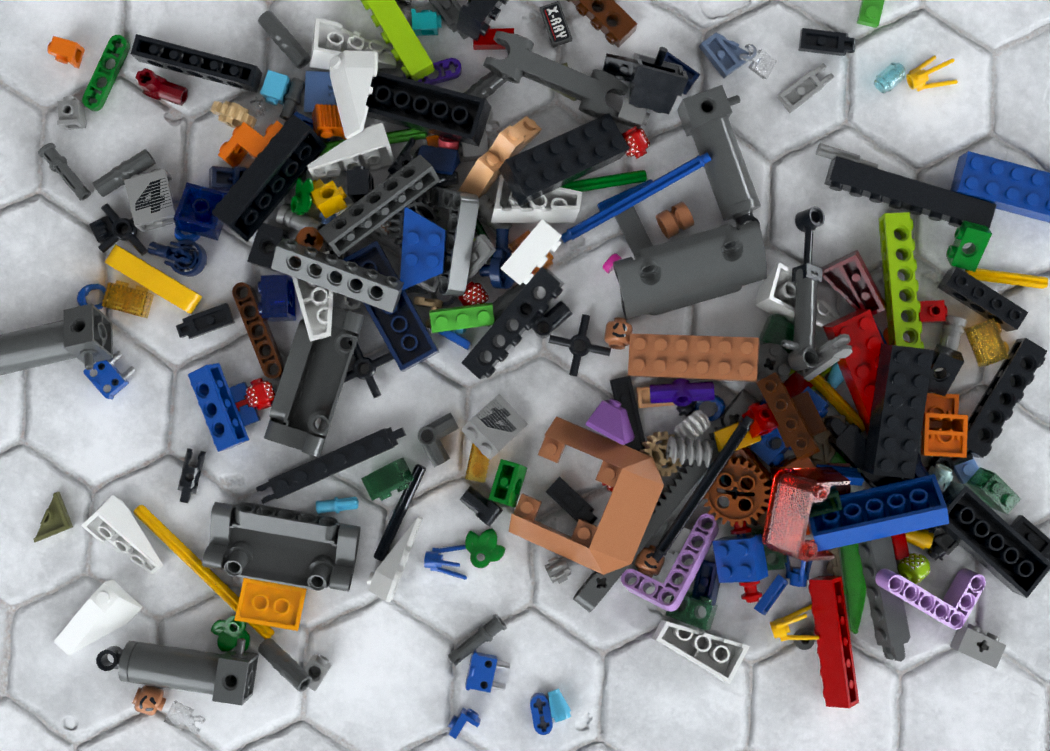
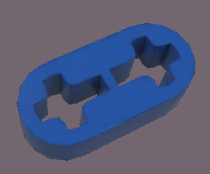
(536, 714)

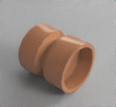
(676, 219)

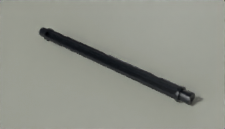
(703, 487)

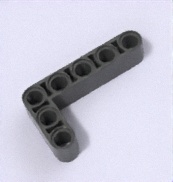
(459, 237)

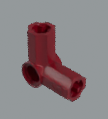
(160, 88)

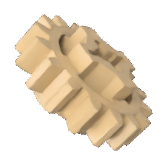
(232, 114)
(658, 452)

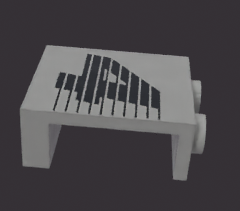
(151, 199)
(494, 427)

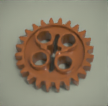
(734, 511)

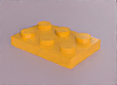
(270, 604)

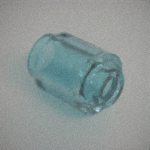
(890, 77)

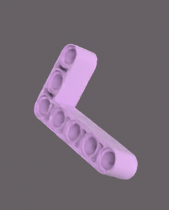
(689, 572)
(952, 609)

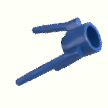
(434, 561)
(799, 575)

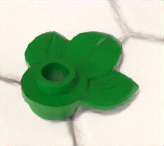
(302, 201)
(486, 545)
(229, 634)

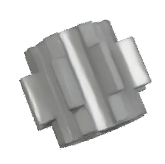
(558, 569)

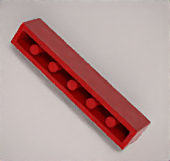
(834, 641)

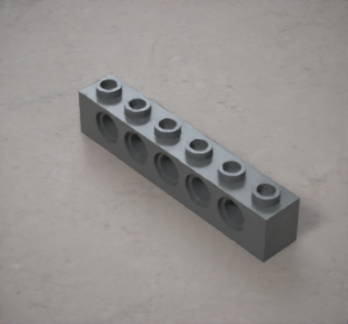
(379, 205)
(285, 262)

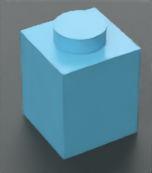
(275, 87)

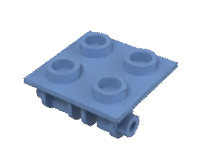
(318, 90)

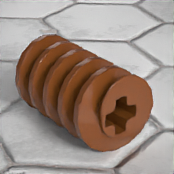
(309, 237)

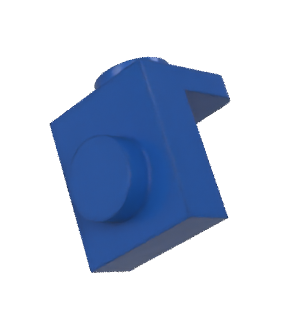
(457, 723)

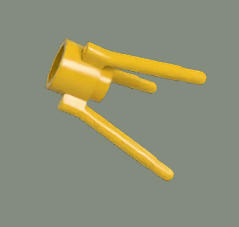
(917, 77)
(780, 626)

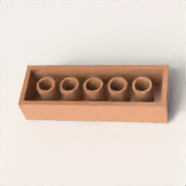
(694, 357)

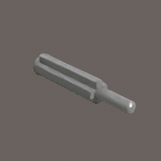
(831, 152)

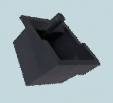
(656, 82)

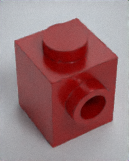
(932, 311)
(763, 419)

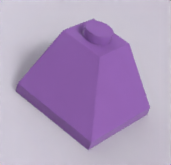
(612, 421)

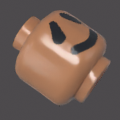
(618, 333)
(646, 564)
(149, 700)

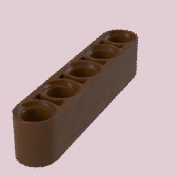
(251, 324)

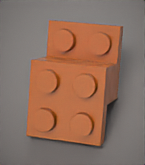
(246, 141)
(942, 428)

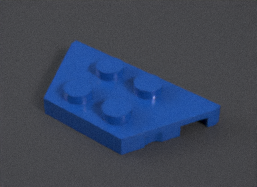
(421, 249)

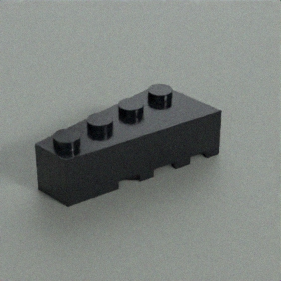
(477, 15)

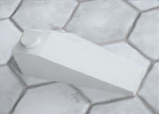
(351, 81)
(117, 525)
(100, 615)

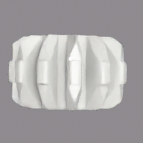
(693, 425)

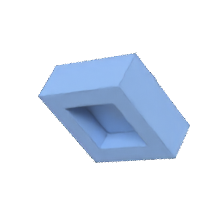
(965, 470)

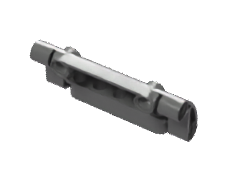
(691, 269)
(312, 384)
(282, 546)

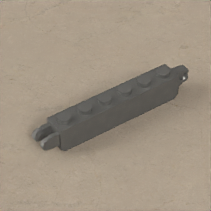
(886, 609)

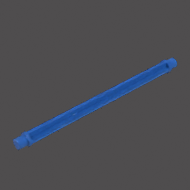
(636, 197)

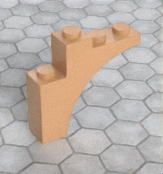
(505, 146)

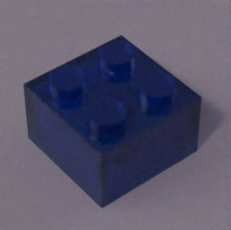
(195, 210)
(277, 298)

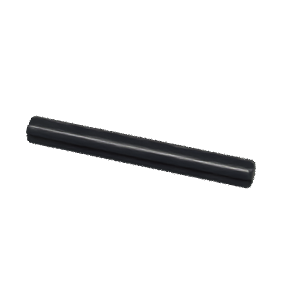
(399, 513)

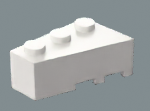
(532, 253)

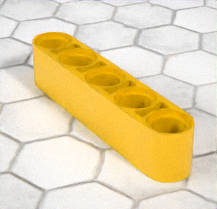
(153, 279)

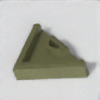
(54, 520)

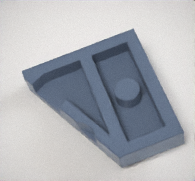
(723, 54)

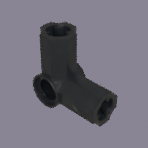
(553, 318)

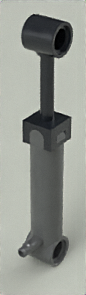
(806, 279)

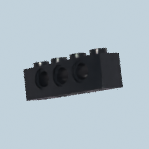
(982, 299)

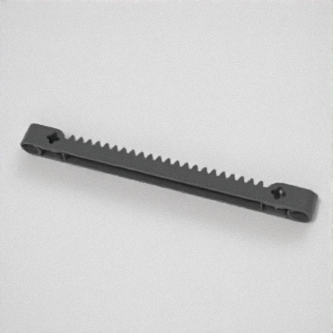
(590, 594)

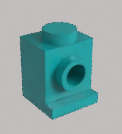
(426, 22)

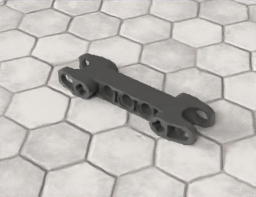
(525, 63)

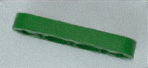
(109, 74)

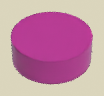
(608, 265)

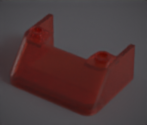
(790, 510)

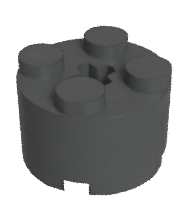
(778, 359)

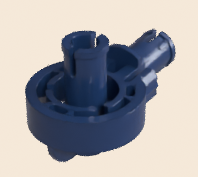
(183, 256)
(498, 278)

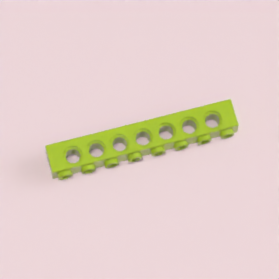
(893, 285)

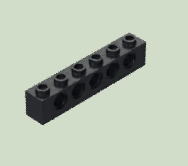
(196, 63)
(475, 359)
(1011, 367)

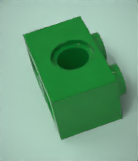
(968, 257)
(508, 483)

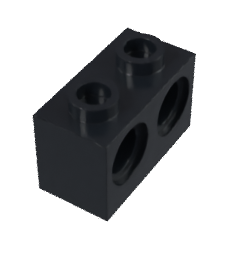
(359, 182)

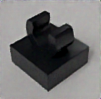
(102, 229)

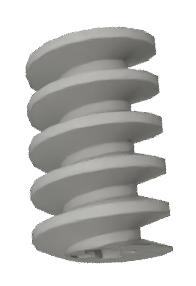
(689, 450)

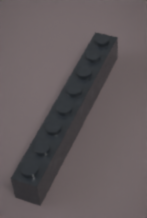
(907, 193)

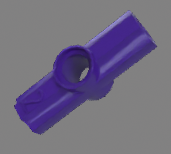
(682, 392)

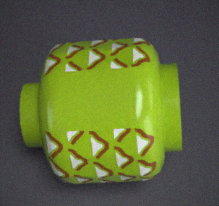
(914, 567)

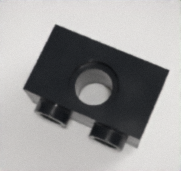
(265, 235)
(951, 362)

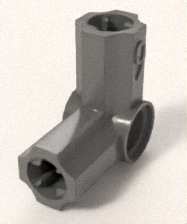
(434, 447)

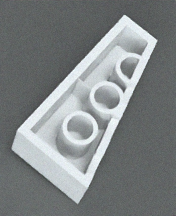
(554, 207)
(710, 652)

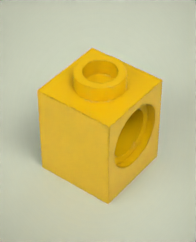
(330, 198)

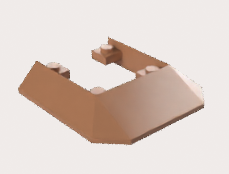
(627, 513)

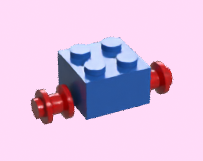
(741, 560)

